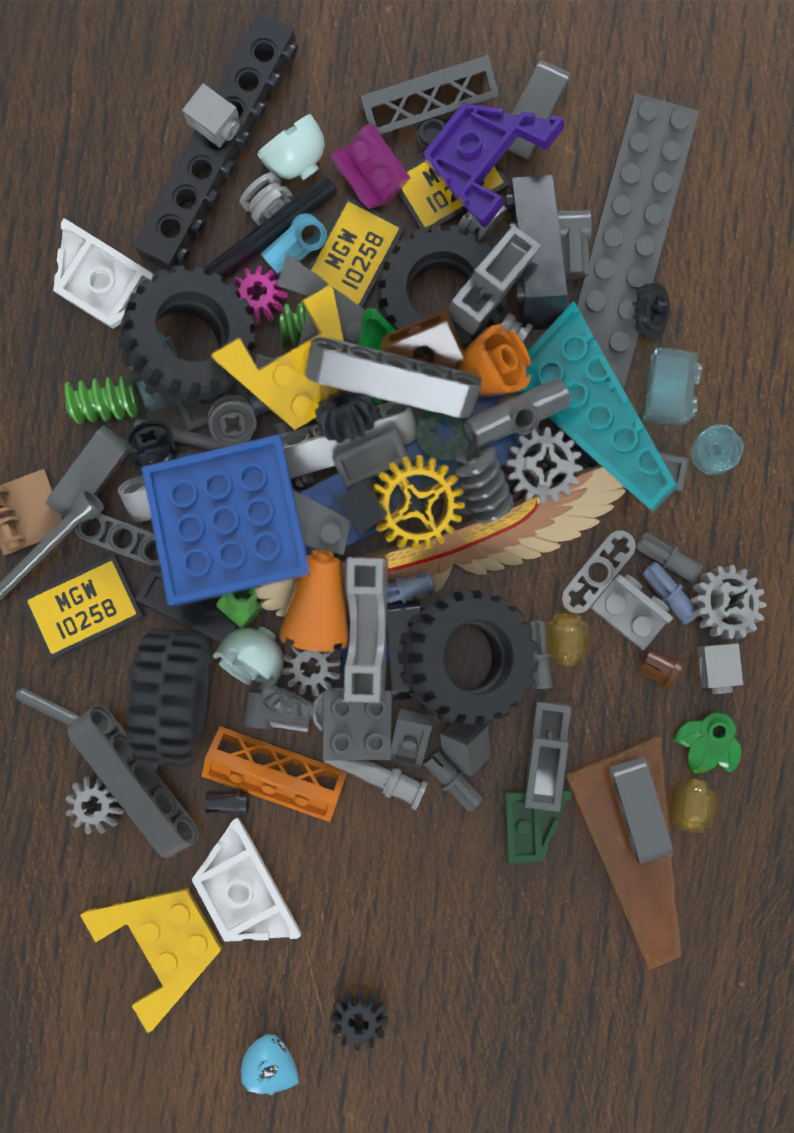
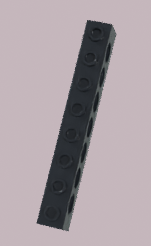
(264, 37)

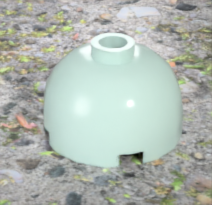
(294, 150)
(251, 656)

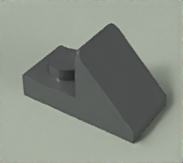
(410, 739)

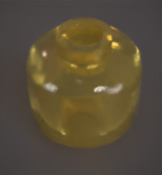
(567, 638)
(694, 806)

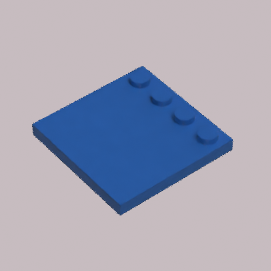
(225, 521)

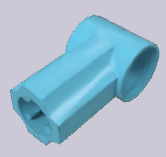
(293, 243)

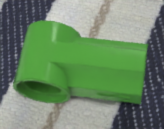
(240, 606)

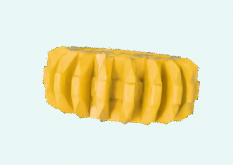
(430, 495)

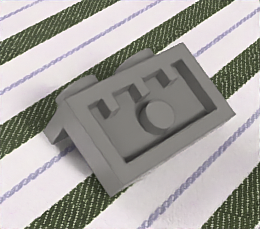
(631, 610)

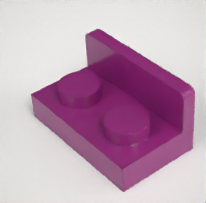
(371, 168)

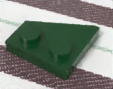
(529, 828)

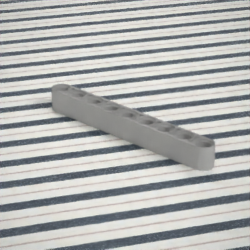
(305, 452)

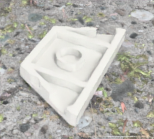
(95, 275)
(241, 891)

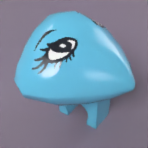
(268, 1066)

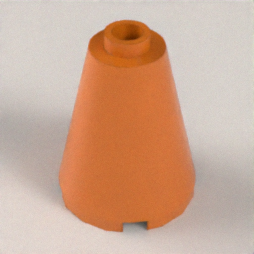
(498, 361)
(317, 607)

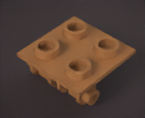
(24, 512)

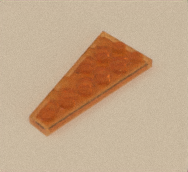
(642, 889)

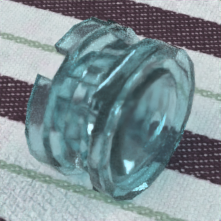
(716, 449)

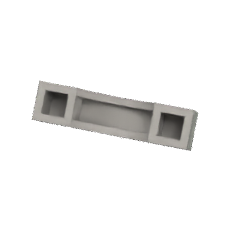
(368, 629)

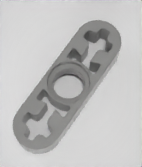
(621, 559)

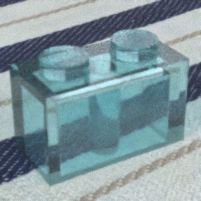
(672, 386)

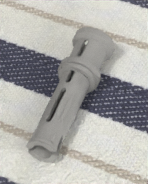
(391, 782)

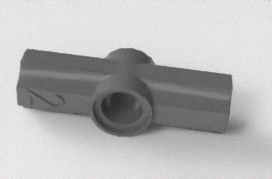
(517, 413)

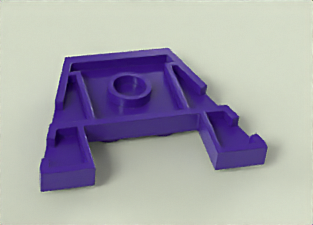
(475, 143)

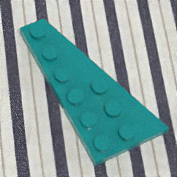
(599, 411)

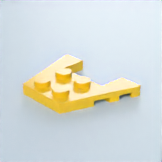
(282, 382)
(172, 938)

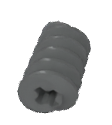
(484, 483)

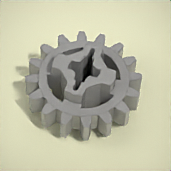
(543, 481)
(715, 597)

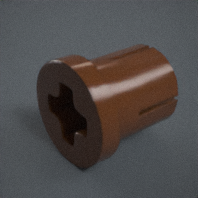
(661, 668)

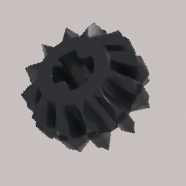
(345, 415)
(372, 1019)

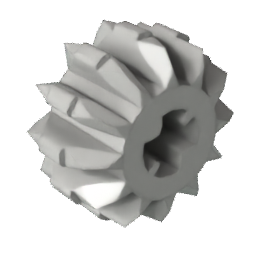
(316, 677)
(84, 811)

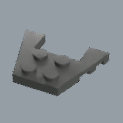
(304, 281)

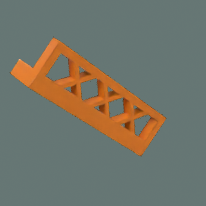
(271, 780)

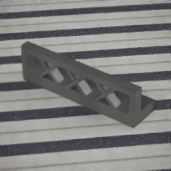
(425, 83)

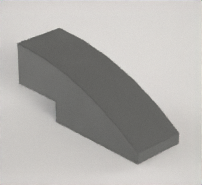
(492, 280)
(547, 755)

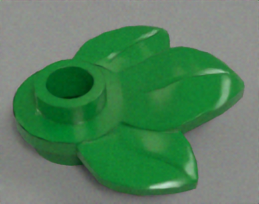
(707, 748)

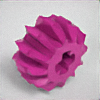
(268, 301)

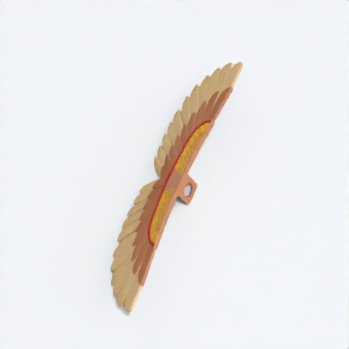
(487, 546)

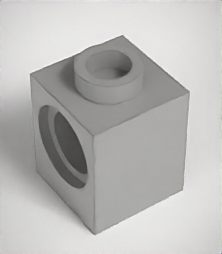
(212, 115)
(720, 667)

